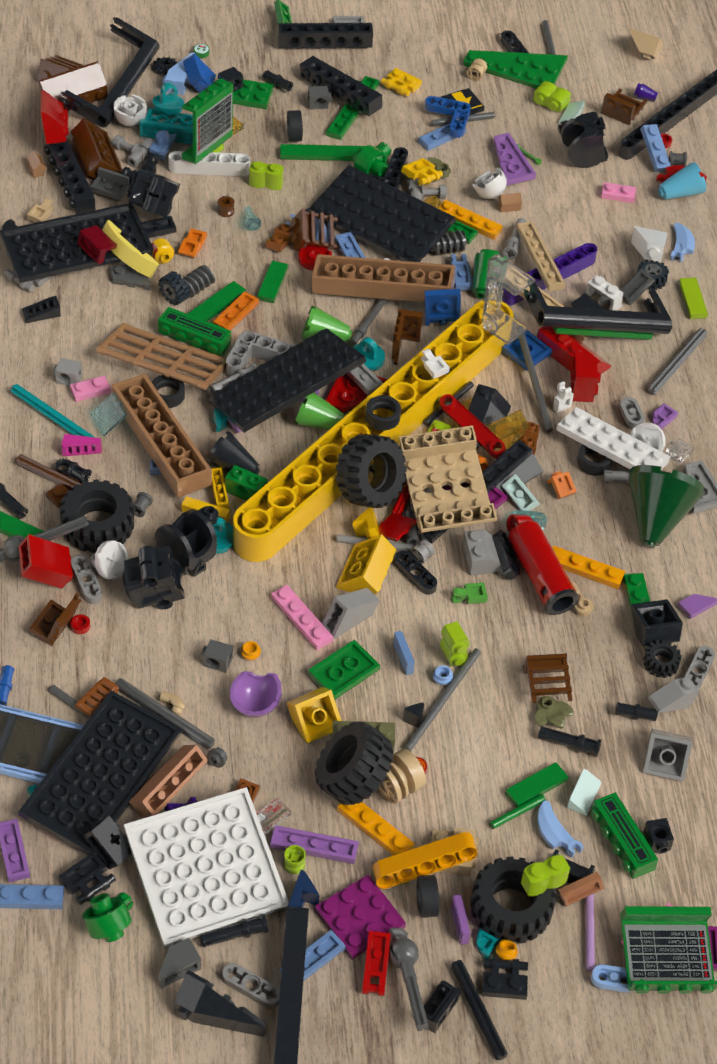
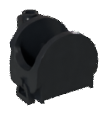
(584, 140)
(191, 539)

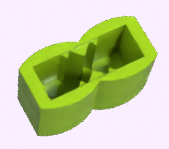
(552, 96)
(266, 175)
(454, 643)
(545, 875)

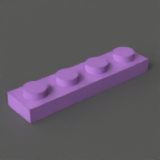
(315, 844)

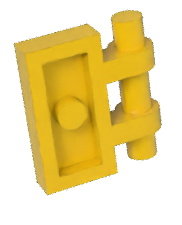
(401, 82)
(423, 170)

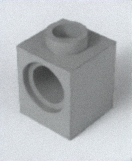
(68, 371)

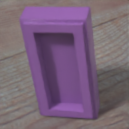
(460, 919)

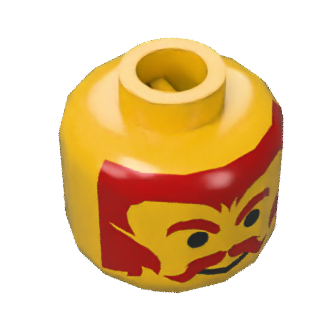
(162, 251)

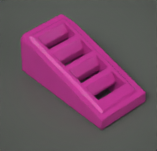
(80, 445)

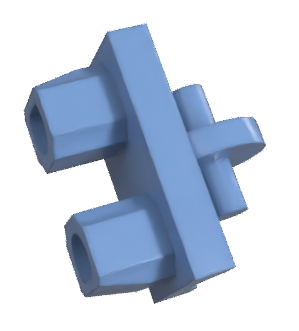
(162, 143)

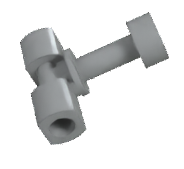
(137, 150)
(419, 191)

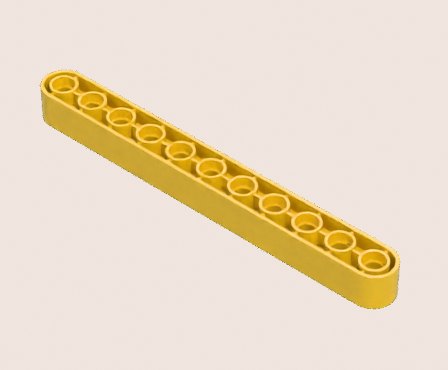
(310, 483)

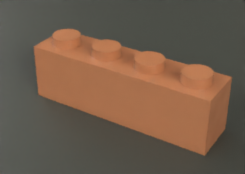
(168, 781)

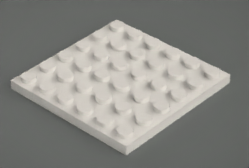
(205, 866)

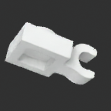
(434, 365)
(563, 399)

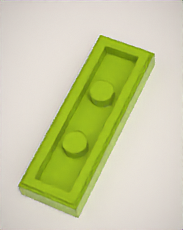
(693, 298)

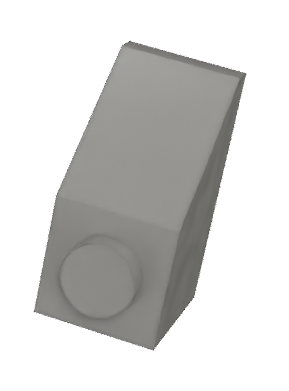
(674, 695)

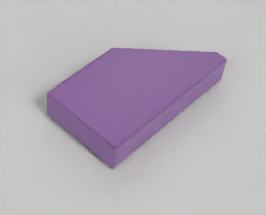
(663, 416)
(696, 604)

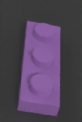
(13, 851)

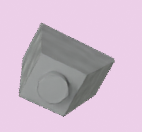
(349, 610)

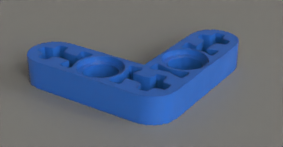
(458, 110)

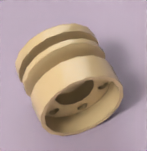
(403, 778)

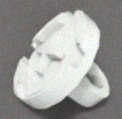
(649, 434)
(110, 559)

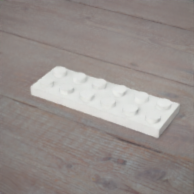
(610, 440)

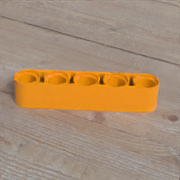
(424, 860)

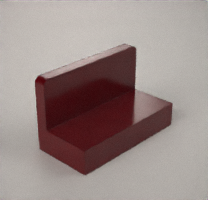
(95, 243)

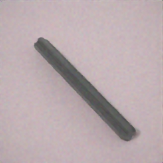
(677, 361)
(165, 713)

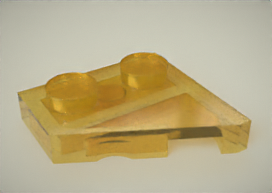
(510, 428)

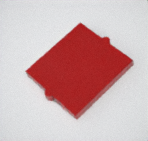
(395, 527)

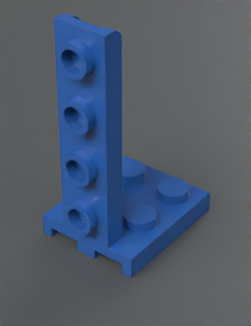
(442, 306)

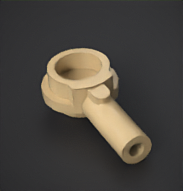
(584, 605)

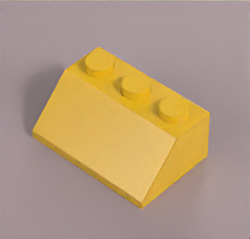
(367, 565)

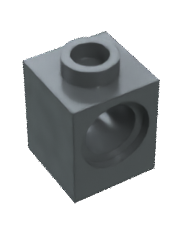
(319, 97)
(217, 655)

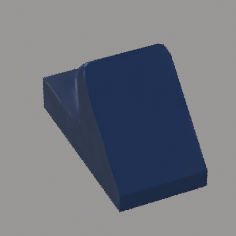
(304, 892)

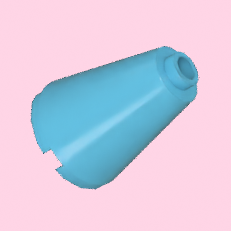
(683, 183)

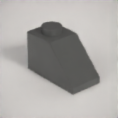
(178, 960)

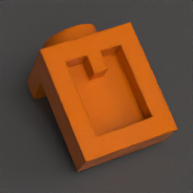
(562, 484)

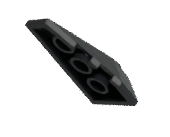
(488, 405)
(205, 1006)

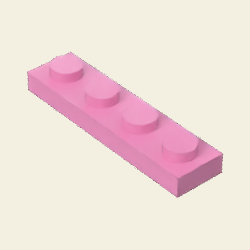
(302, 617)

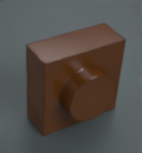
(57, 494)

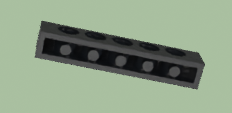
(325, 35)
(341, 85)
(70, 177)

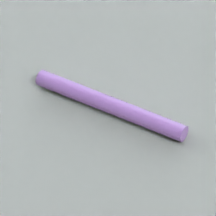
(590, 939)

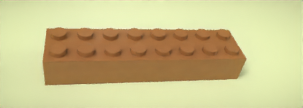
(379, 278)
(162, 436)

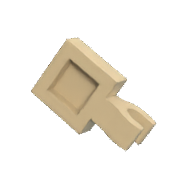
(40, 212)

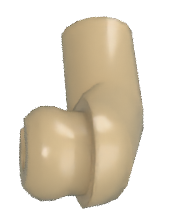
(175, 700)

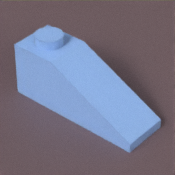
(177, 76)

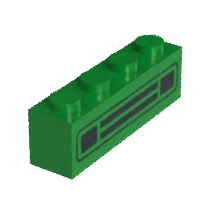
(194, 331)
(624, 835)

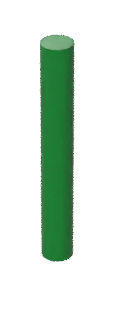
(517, 811)

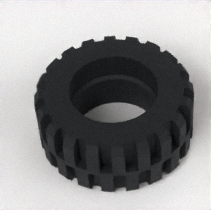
(354, 465)
(98, 497)
(354, 763)
(502, 922)

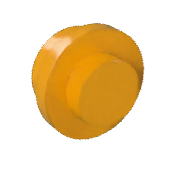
(250, 650)
(507, 950)

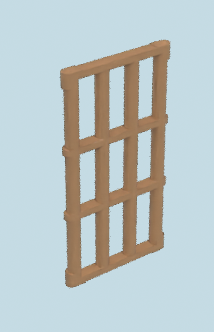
(153, 346)

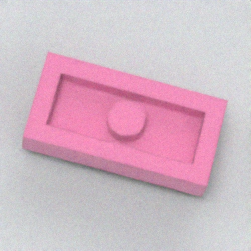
(618, 192)
(90, 388)

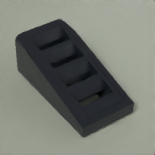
(48, 309)

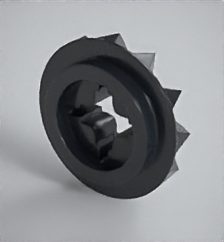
(158, 65)

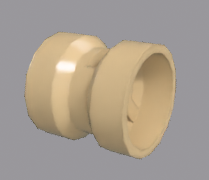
(477, 69)

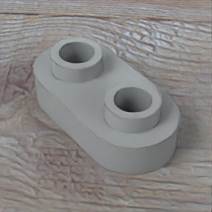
(633, 415)

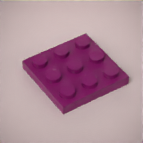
(356, 912)

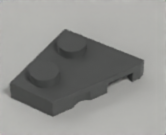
(128, 276)

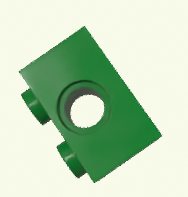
(243, 483)

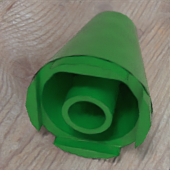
(480, 270)

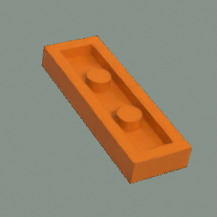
(236, 311)

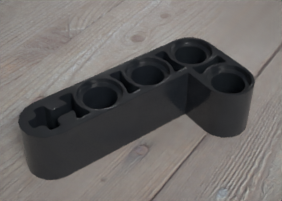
(393, 174)

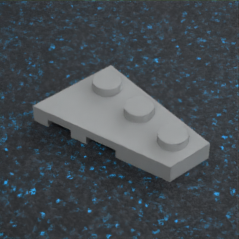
(701, 473)

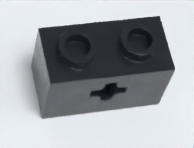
(99, 839)

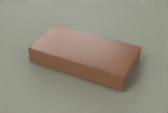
(581, 889)

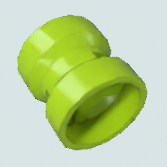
(294, 859)

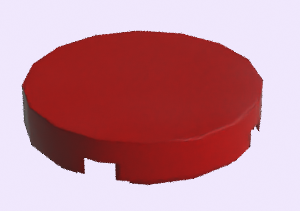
(308, 255)

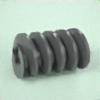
(450, 241)
(199, 279)

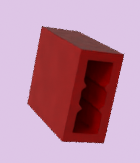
(45, 561)

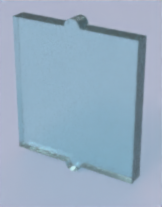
(108, 414)

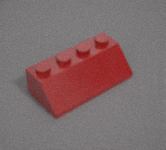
(54, 119)
(565, 346)

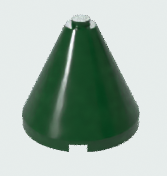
(661, 500)

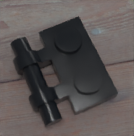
(83, 873)
(505, 985)

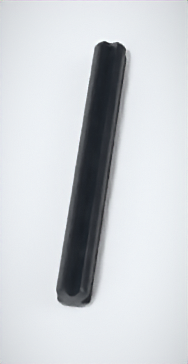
(479, 1010)

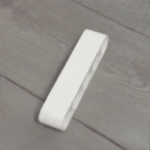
(213, 164)

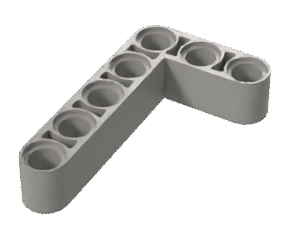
(253, 345)

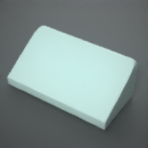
(572, 111)
(520, 494)
(584, 793)

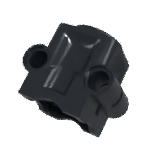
(152, 192)
(153, 578)

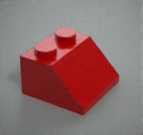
(584, 378)

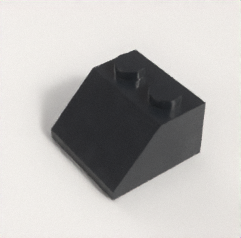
(656, 622)

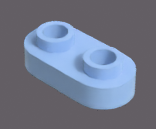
(613, 978)

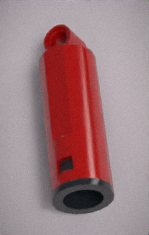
(541, 564)

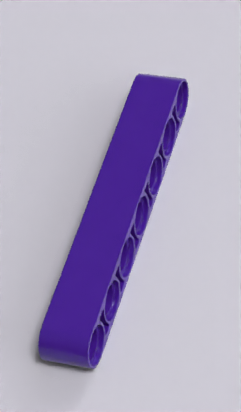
(567, 264)

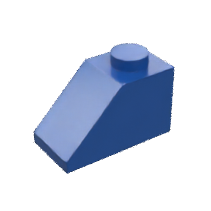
(198, 73)

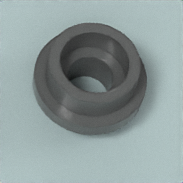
(217, 757)

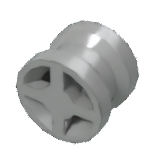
(422, 551)

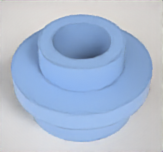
(445, 671)

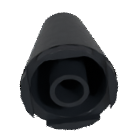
(231, 452)

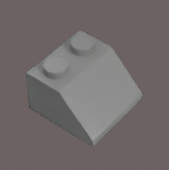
(480, 552)
(667, 754)

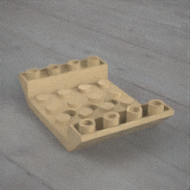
(442, 460)

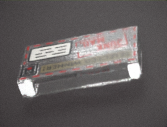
(273, 814)

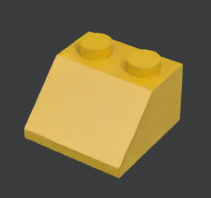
(314, 713)

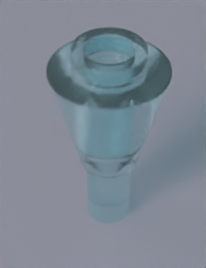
(252, 222)

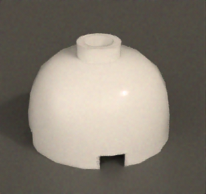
(130, 110)
(490, 184)

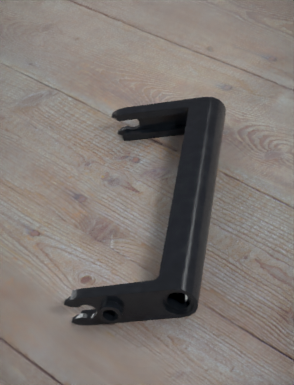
(147, 50)
(654, 322)

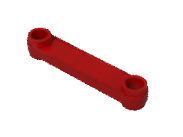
(464, 418)

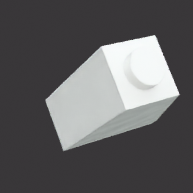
(649, 243)

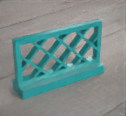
(151, 125)

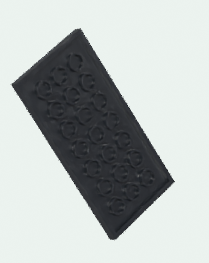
(383, 215)
(52, 246)
(285, 379)
(100, 770)

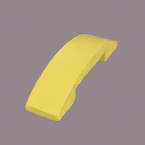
(128, 253)

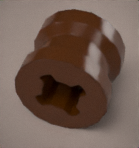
(226, 206)

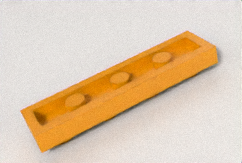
(483, 225)
(589, 568)
(376, 827)

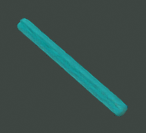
(48, 411)

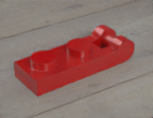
(376, 962)

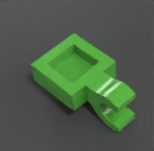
(472, 592)

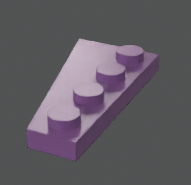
(512, 160)

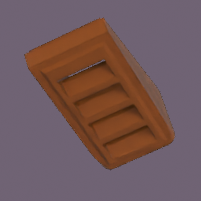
(102, 687)

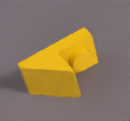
(366, 524)

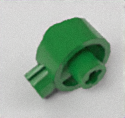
(372, 159)
(108, 916)

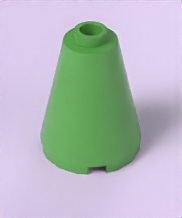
(320, 320)
(318, 413)

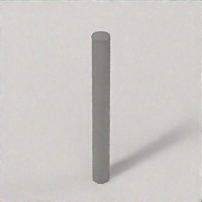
(352, 540)

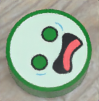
(202, 50)

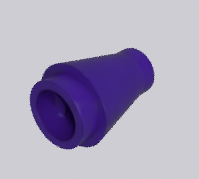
(644, 92)

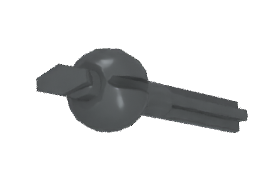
(11, 547)
(403, 955)

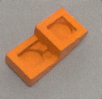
(193, 243)

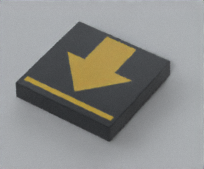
(467, 96)

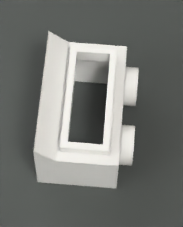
(606, 290)

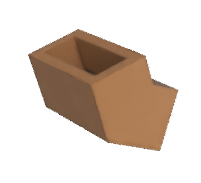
(36, 164)
(510, 202)

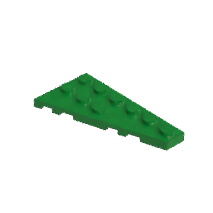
(522, 68)

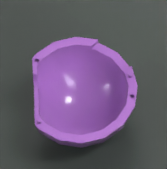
(255, 694)

